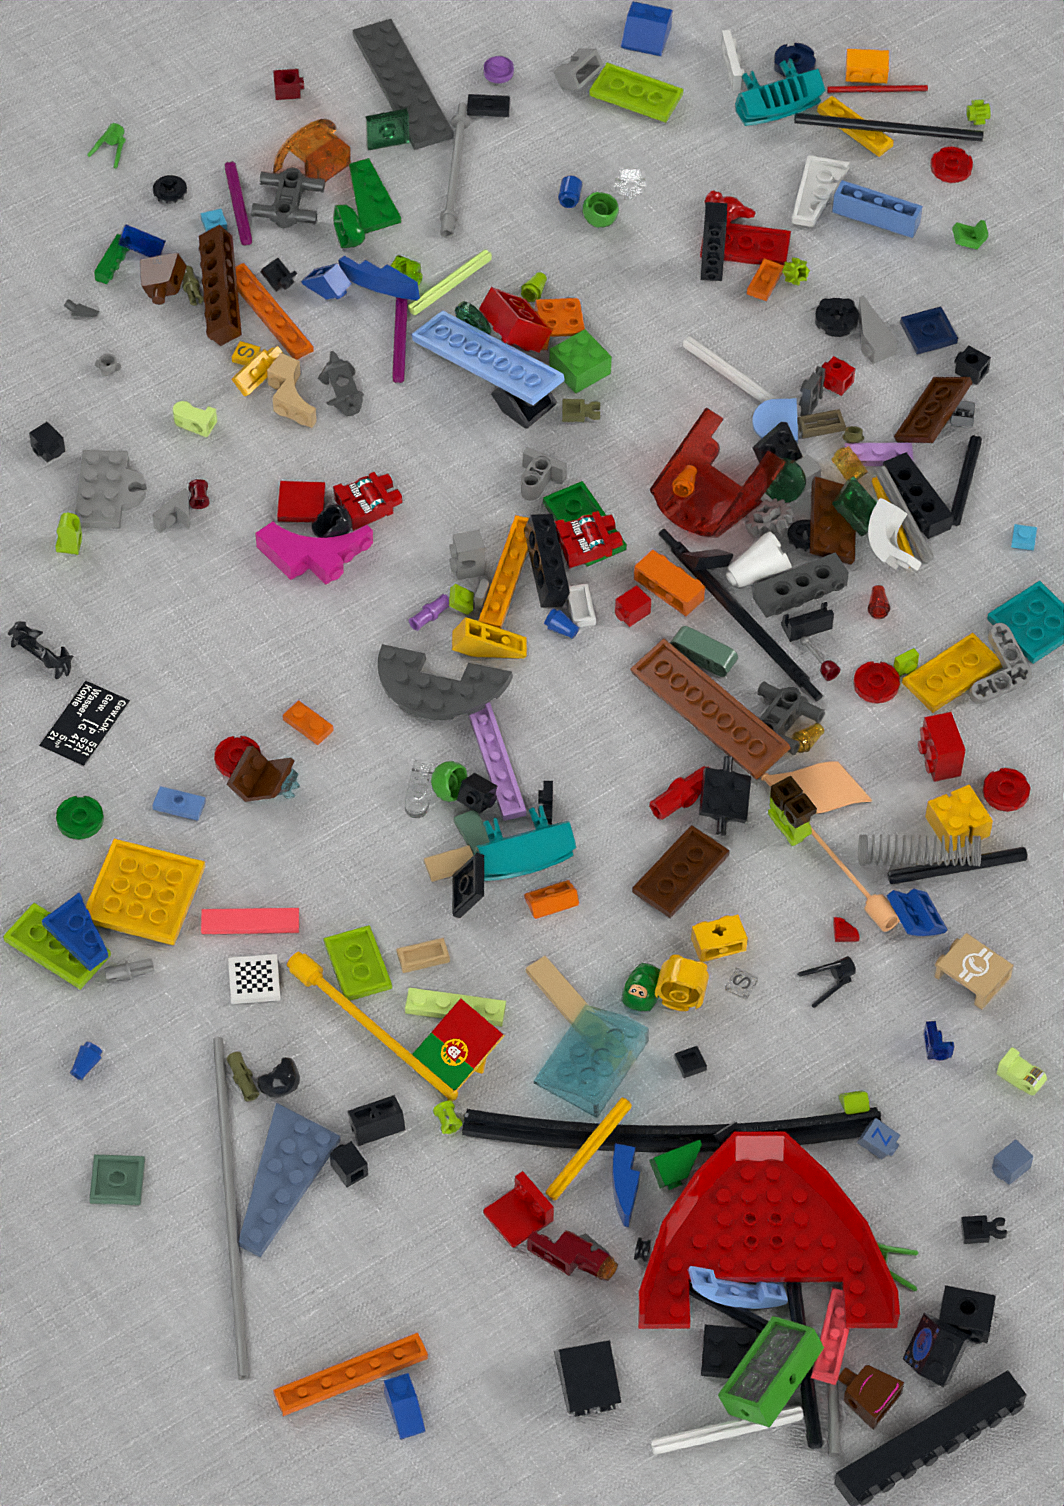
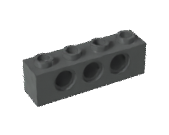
(800, 585)

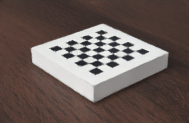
(254, 979)

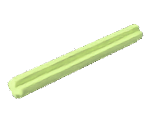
(450, 282)

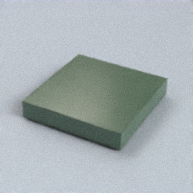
(117, 1179)

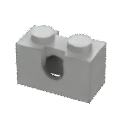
(582, 62)
(467, 555)

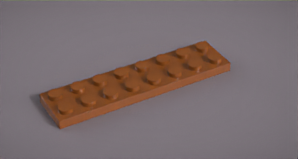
(710, 709)

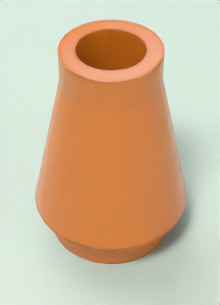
(685, 481)

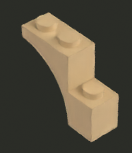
(286, 402)

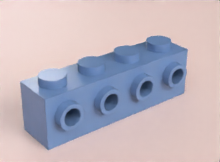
(877, 209)

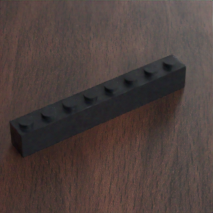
(930, 1439)

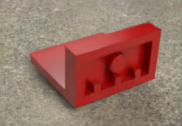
(520, 1211)

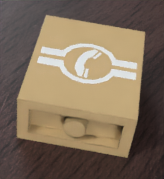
(975, 968)

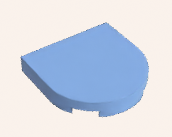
(772, 413)

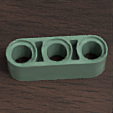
(704, 651)

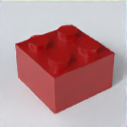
(941, 746)

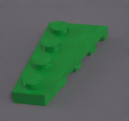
(371, 198)

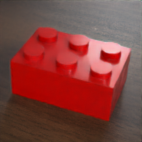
(515, 320)

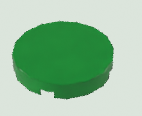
(79, 817)

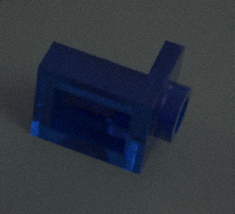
(933, 1043)

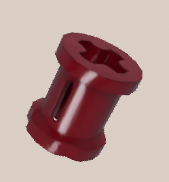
(199, 496)

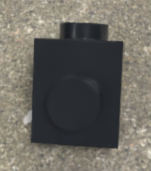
(278, 275)

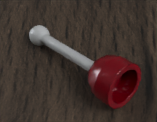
(828, 669)

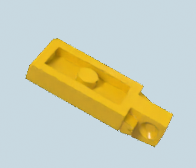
(255, 370)

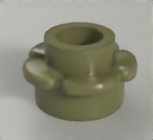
(853, 434)

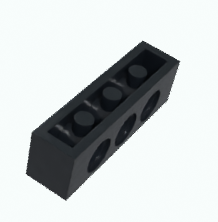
(713, 241)
(921, 499)
(546, 560)

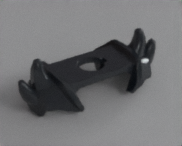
(27, 638)

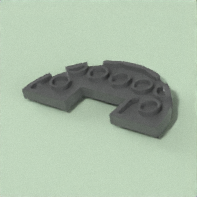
(433, 695)

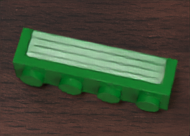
(110, 262)

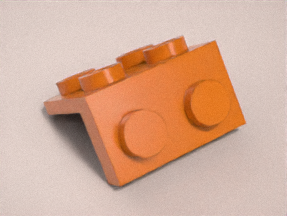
(561, 315)

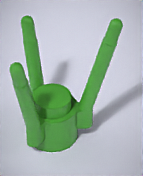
(112, 136)
(885, 1252)

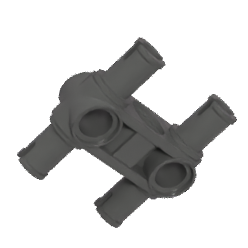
(290, 185)
(785, 710)

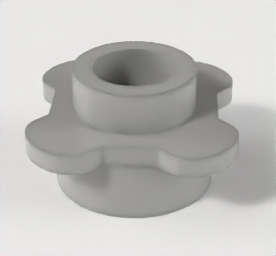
(108, 364)

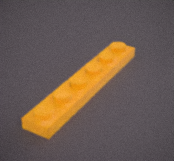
(506, 575)

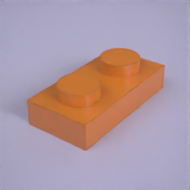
(765, 280)
(308, 722)

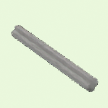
(909, 523)

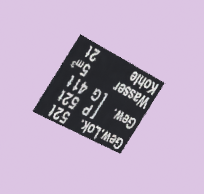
(84, 723)

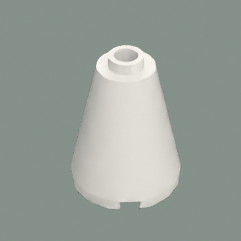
(759, 562)

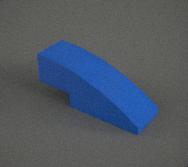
(624, 1181)

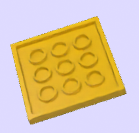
(144, 891)

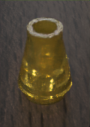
(808, 736)

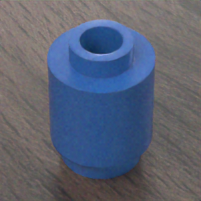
(570, 191)

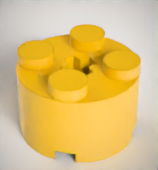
(682, 983)

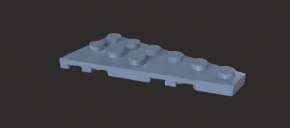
(288, 1166)

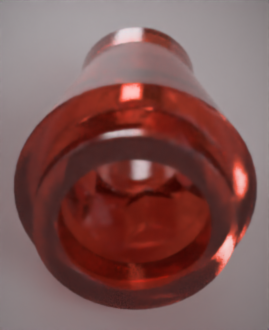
(878, 603)

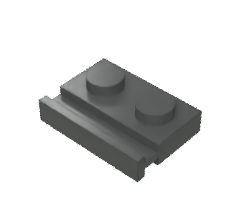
(812, 391)

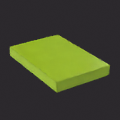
(357, 963)

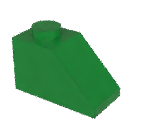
(675, 1165)

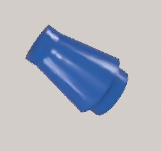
(560, 623)
(86, 1059)

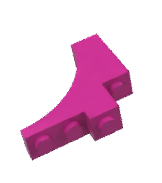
(323, 556)

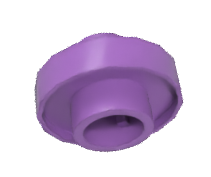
(498, 69)

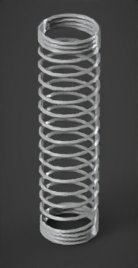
(975, 858)

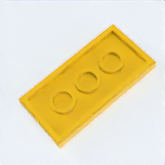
(952, 672)

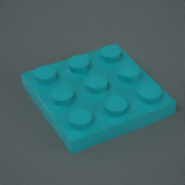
(1034, 620)

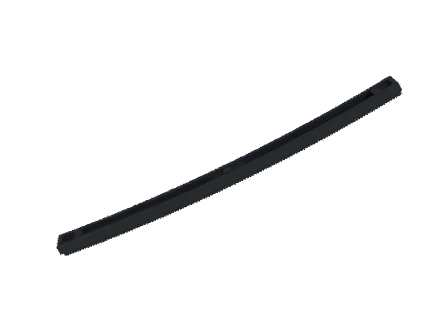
(574, 1134)

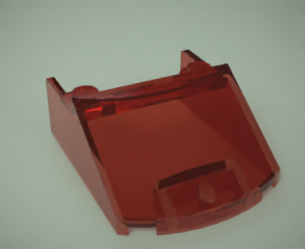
(716, 498)

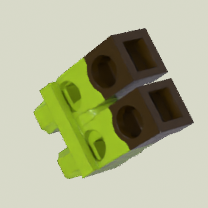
(791, 810)

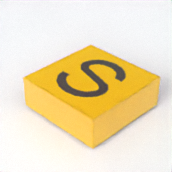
(244, 353)

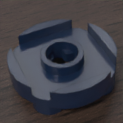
(798, 51)

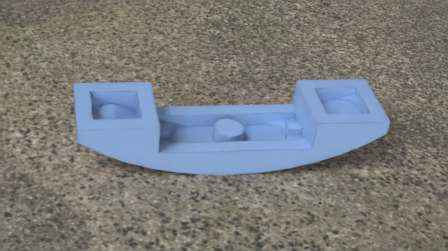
(735, 1293)

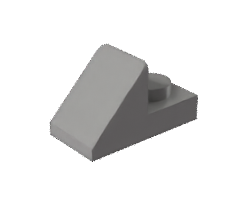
(173, 510)

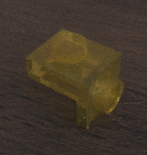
(848, 463)

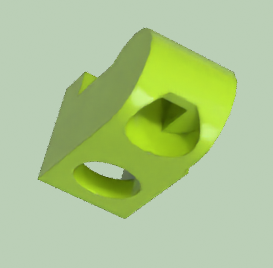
(69, 534)

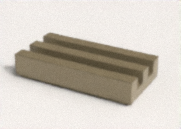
(822, 426)

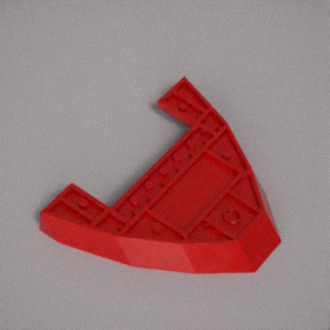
(766, 1217)

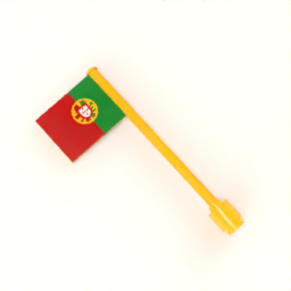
(448, 1052)

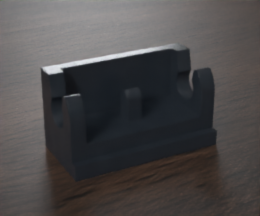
(808, 623)
(376, 1120)

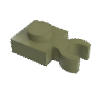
(576, 410)

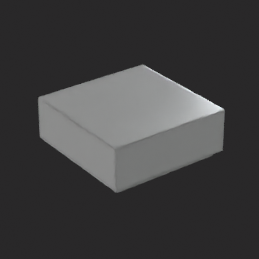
(481, 594)

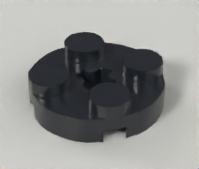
(836, 306)

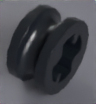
(642, 1249)

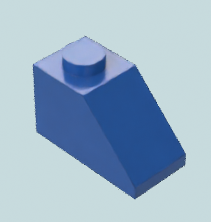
(327, 281)
(404, 1406)

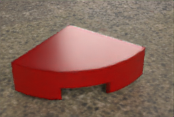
(844, 931)

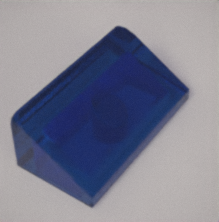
(141, 241)

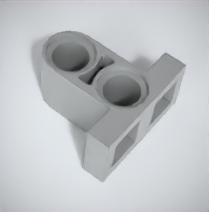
(539, 472)

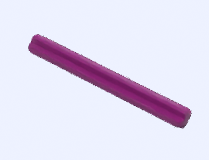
(238, 203)
(400, 340)

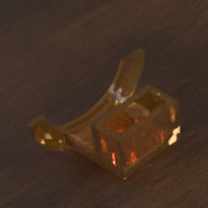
(318, 148)

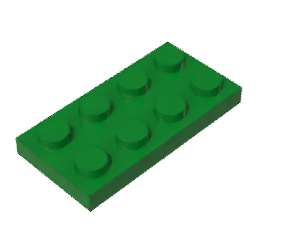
(574, 503)

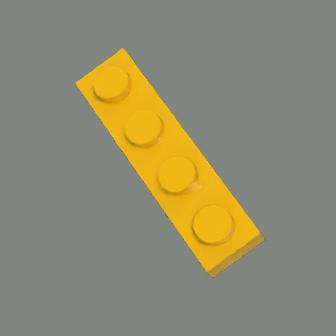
(874, 141)

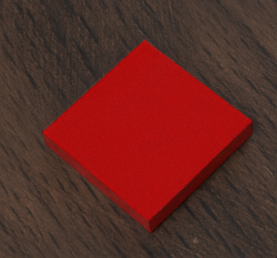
(300, 501)

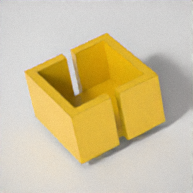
(956, 815)

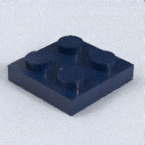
(929, 330)

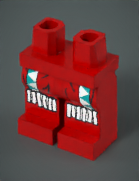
(367, 499)
(587, 538)

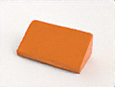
(552, 899)

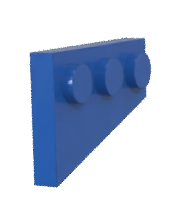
(76, 932)

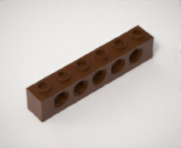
(219, 285)

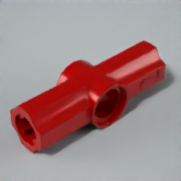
(679, 794)

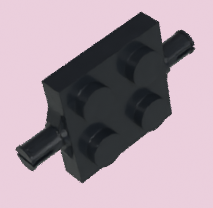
(725, 795)

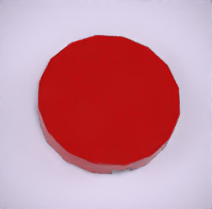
(951, 165)
(876, 682)
(230, 752)
(1006, 789)

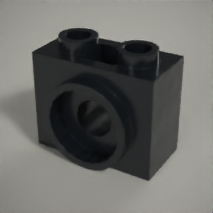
(978, 1303)

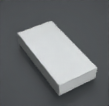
(581, 605)

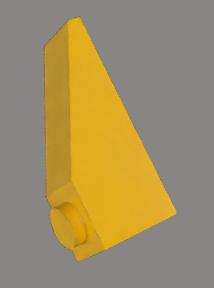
(484, 640)

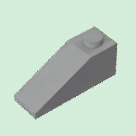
(876, 338)

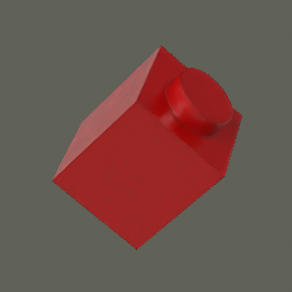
(632, 606)

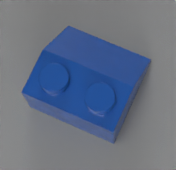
(647, 28)

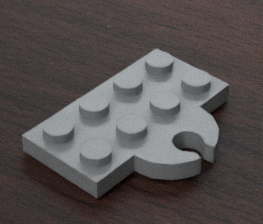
(106, 488)

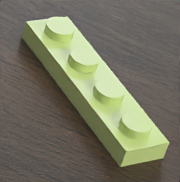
(438, 1004)

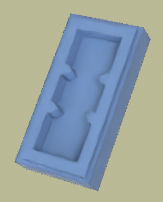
(179, 803)

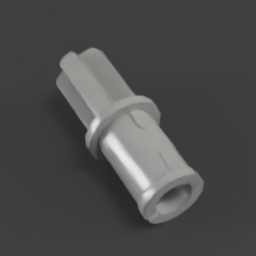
(128, 970)

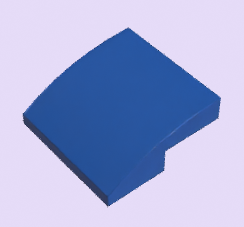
(917, 913)

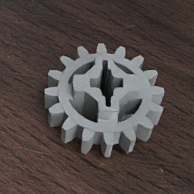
(769, 517)

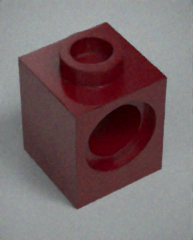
(287, 84)

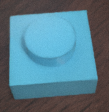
(212, 219)
(1024, 537)

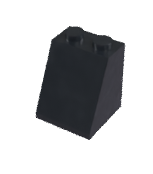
(588, 1377)

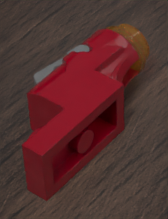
(573, 1251)

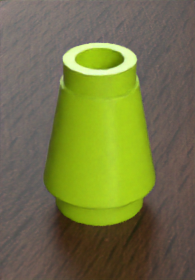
(534, 287)

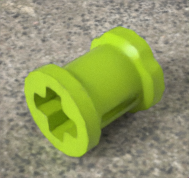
(449, 1111)

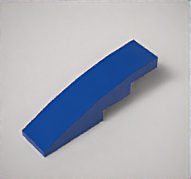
(381, 280)

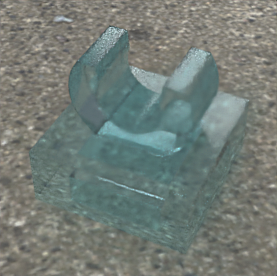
(289, 784)

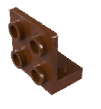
(257, 777)

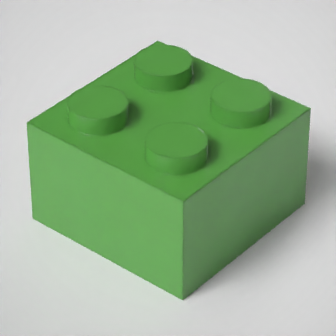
(580, 361)

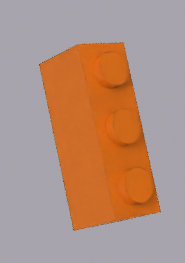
(669, 582)

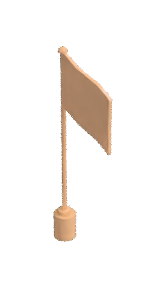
(831, 788)

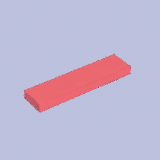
(250, 921)
(834, 1340)

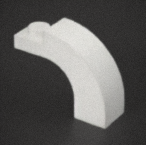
(883, 535)

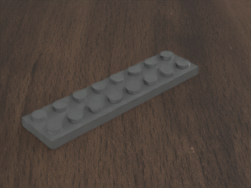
(403, 82)

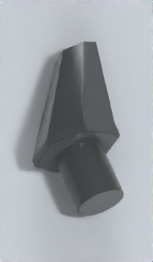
(80, 310)

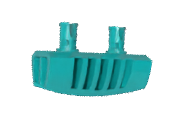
(778, 98)
(525, 851)

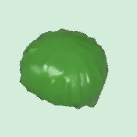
(600, 209)
(447, 780)

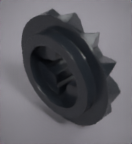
(169, 182)
(796, 532)

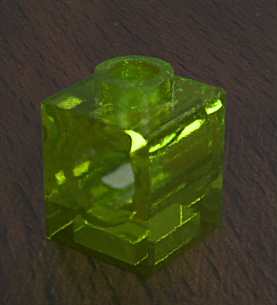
(408, 267)

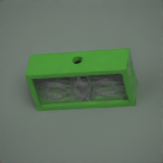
(771, 1371)

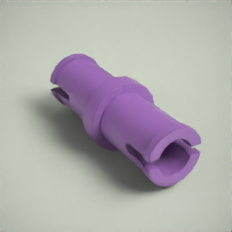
(429, 612)

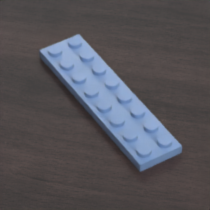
(488, 357)

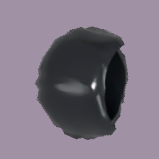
(332, 522)
(282, 1080)

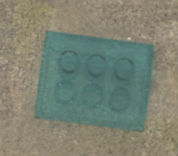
(593, 1058)

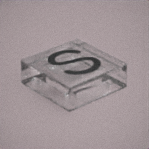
(741, 983)

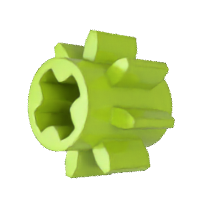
(978, 112)
(795, 271)

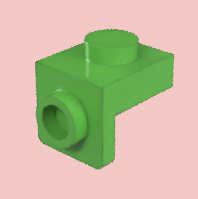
(970, 236)

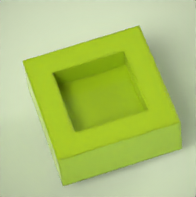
(461, 599)
(906, 662)

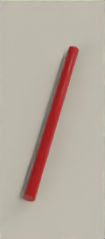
(882, 88)

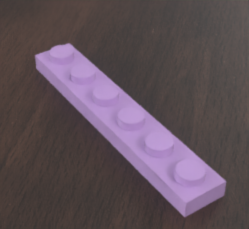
(497, 763)

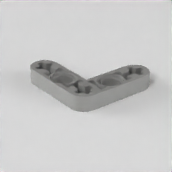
(1010, 667)

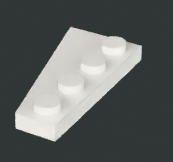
(816, 188)

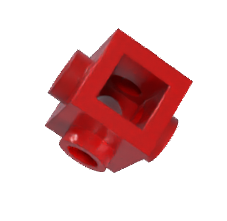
(838, 375)

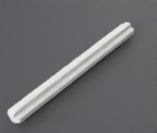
(727, 370)
(720, 1431)

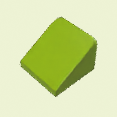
(854, 1102)

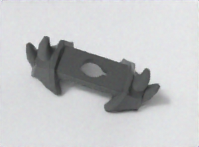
(347, 398)

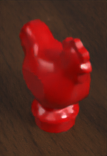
(735, 208)

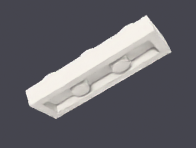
(732, 59)

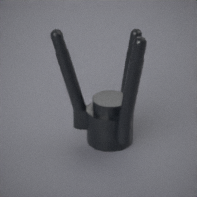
(840, 969)

